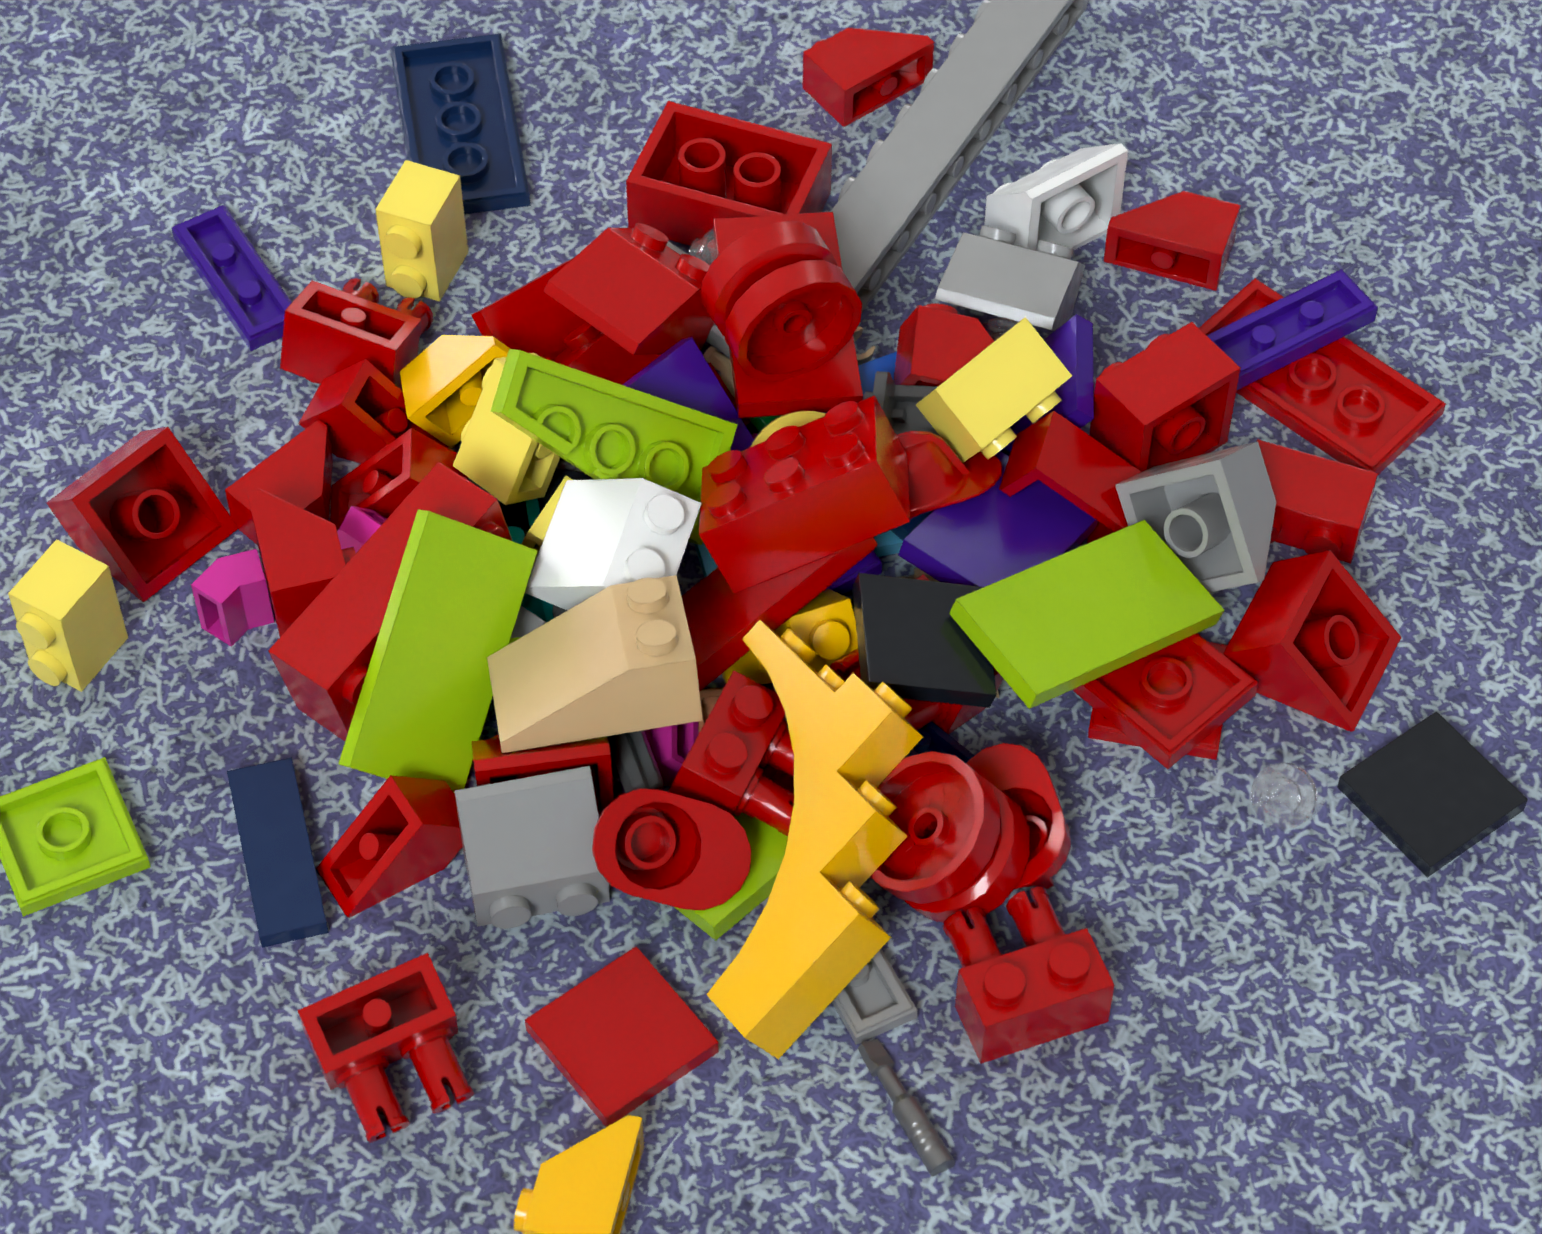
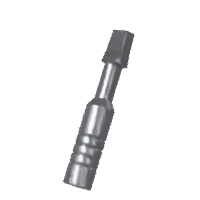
(907, 1110)

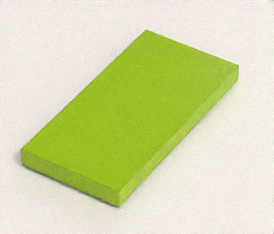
(1086, 613)
(430, 661)

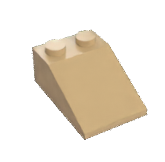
(599, 669)

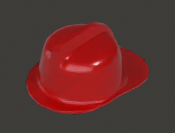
(939, 475)
(1029, 784)
(671, 849)

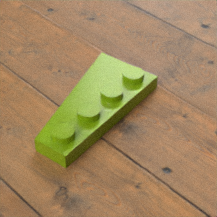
(610, 427)

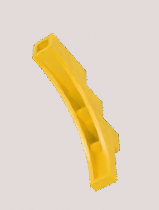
(817, 917)

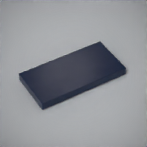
(463, 118)

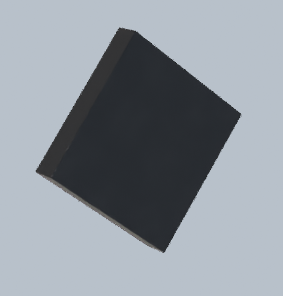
(916, 643)
(1432, 794)

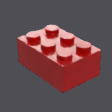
(722, 167)
(804, 494)

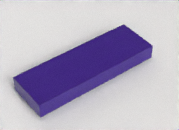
(234, 275)
(1295, 326)

